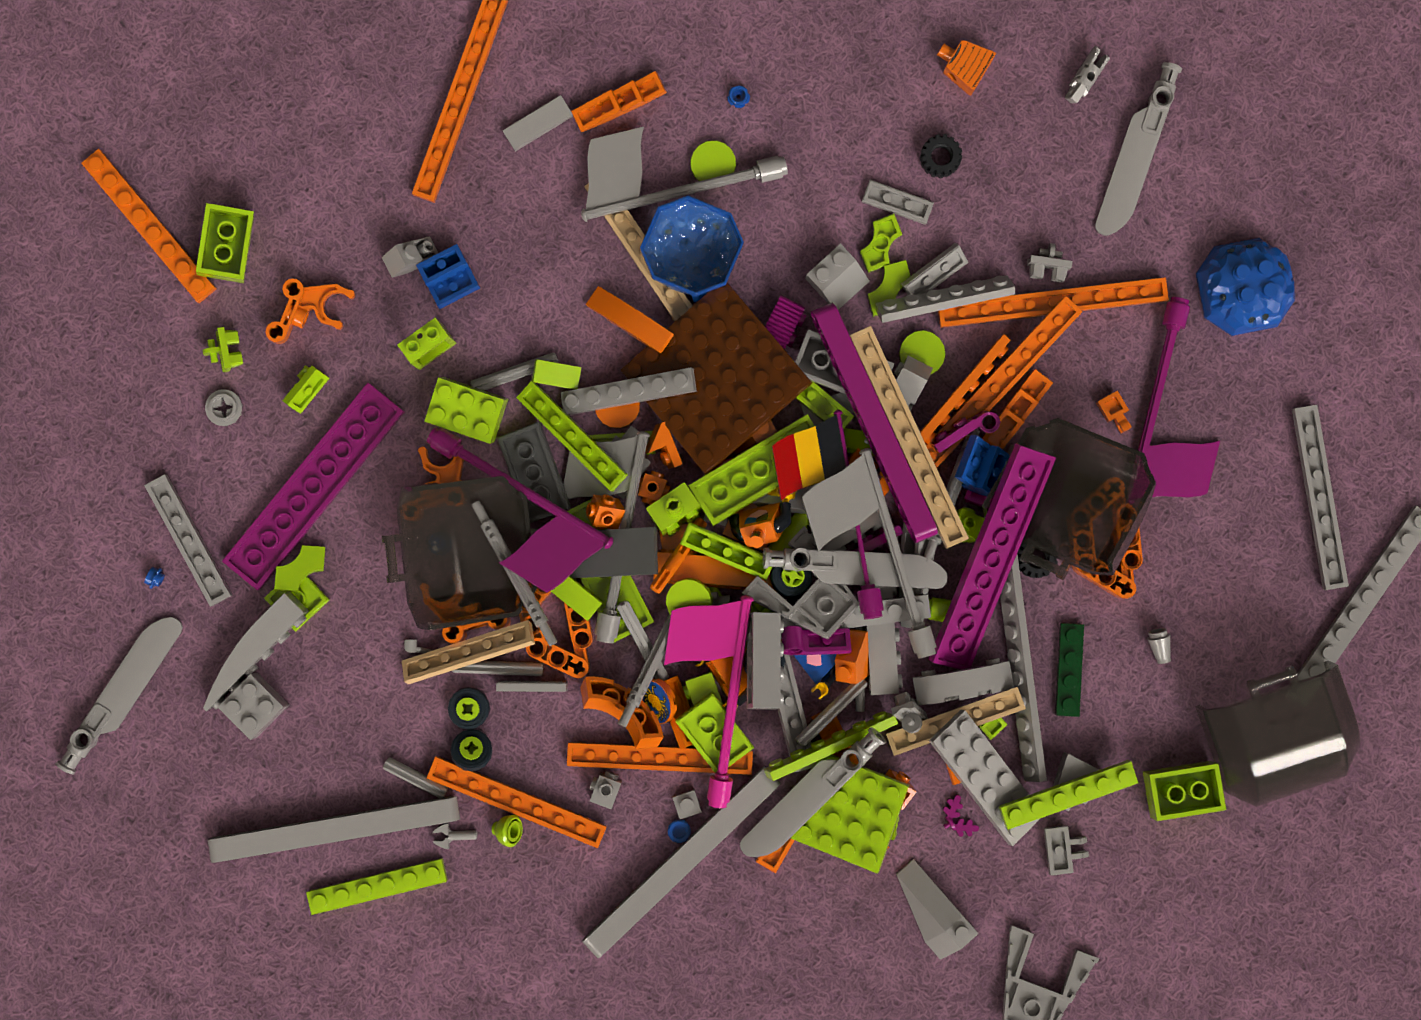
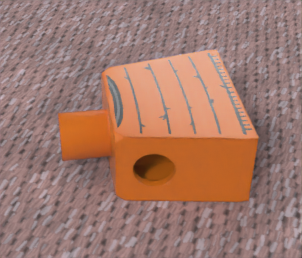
(966, 64)

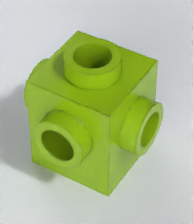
(971, 522)

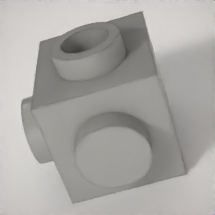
(605, 789)

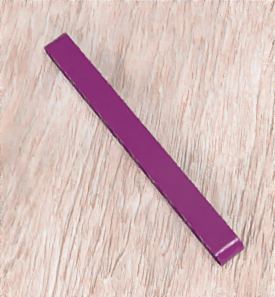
(874, 423)

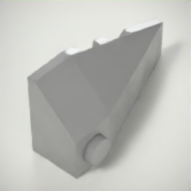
(938, 919)

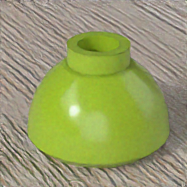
(508, 830)

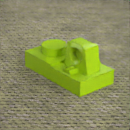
(306, 389)

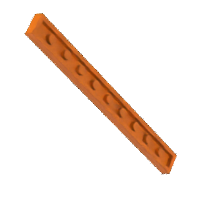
(459, 99)
(1043, 302)
(1012, 369)
(956, 399)

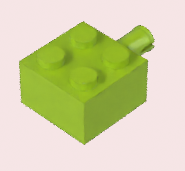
(674, 510)

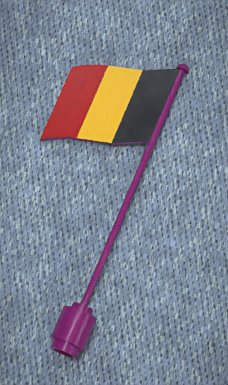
(810, 459)

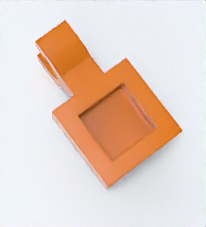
(1114, 408)

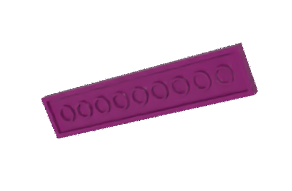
(313, 486)
(992, 557)

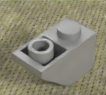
(405, 256)

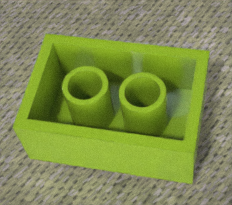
(225, 243)
(466, 410)
(1184, 790)

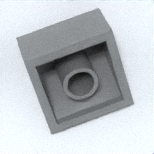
(837, 277)

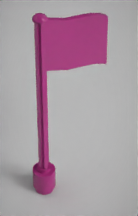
(709, 635)

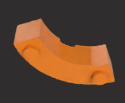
(611, 698)

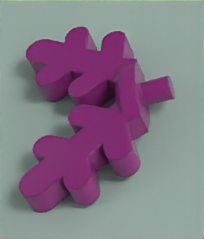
(959, 826)

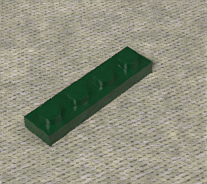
(1069, 670)

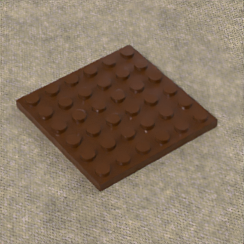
(738, 374)

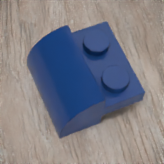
(448, 276)
(980, 465)

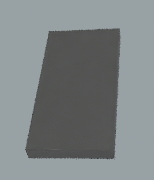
(533, 465)
(630, 555)

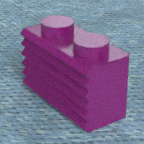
(784, 321)

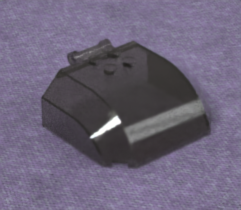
(1089, 500)
(447, 558)
(1283, 737)

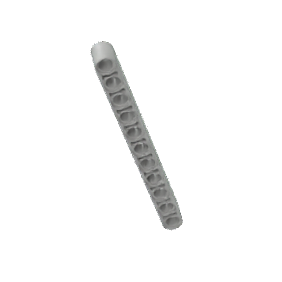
(333, 829)
(679, 863)

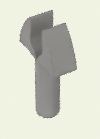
(453, 835)

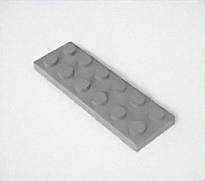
(980, 771)

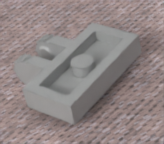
(1059, 849)

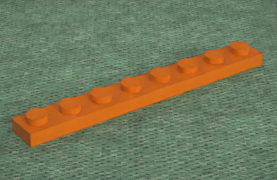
(148, 225)
(652, 758)
(517, 802)

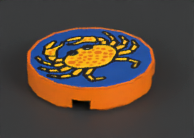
(660, 699)

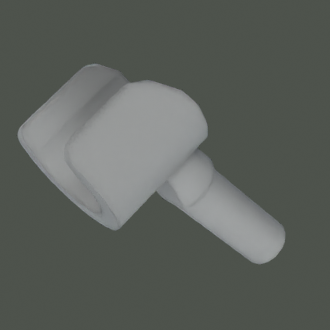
(410, 646)

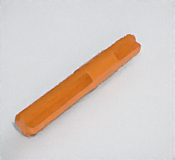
(672, 563)

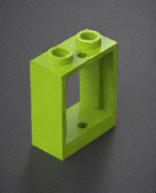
(433, 343)

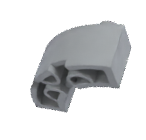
(911, 379)
(963, 683)

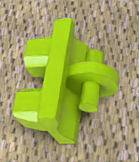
(227, 359)

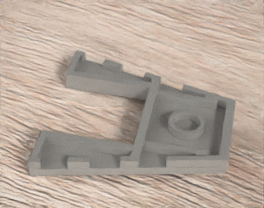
(819, 609)
(1033, 1002)

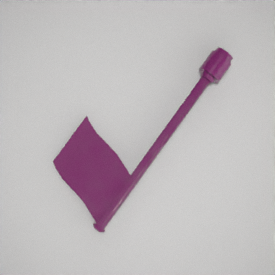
(1176, 467)
(555, 547)

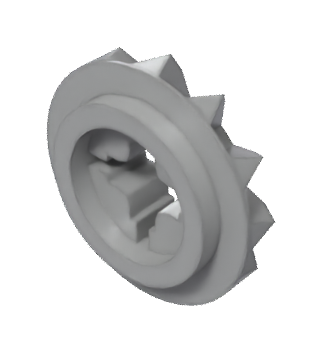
(215, 401)

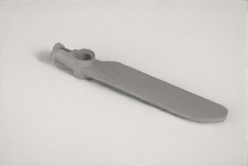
(1136, 155)
(846, 567)
(123, 689)
(807, 798)

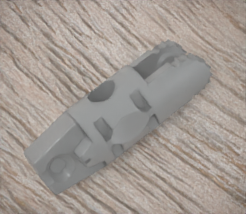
(1086, 76)

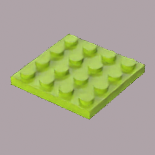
(857, 819)

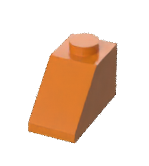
(855, 665)

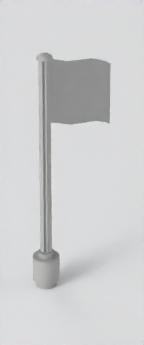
(617, 175)
(582, 483)
(846, 502)

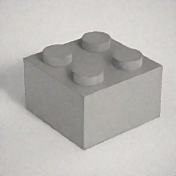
(253, 706)

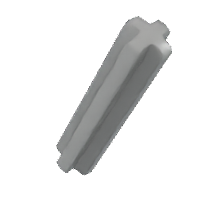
(414, 777)

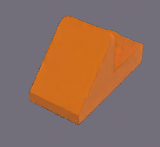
(662, 440)

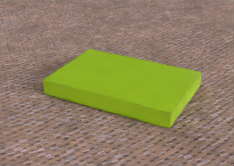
(704, 728)

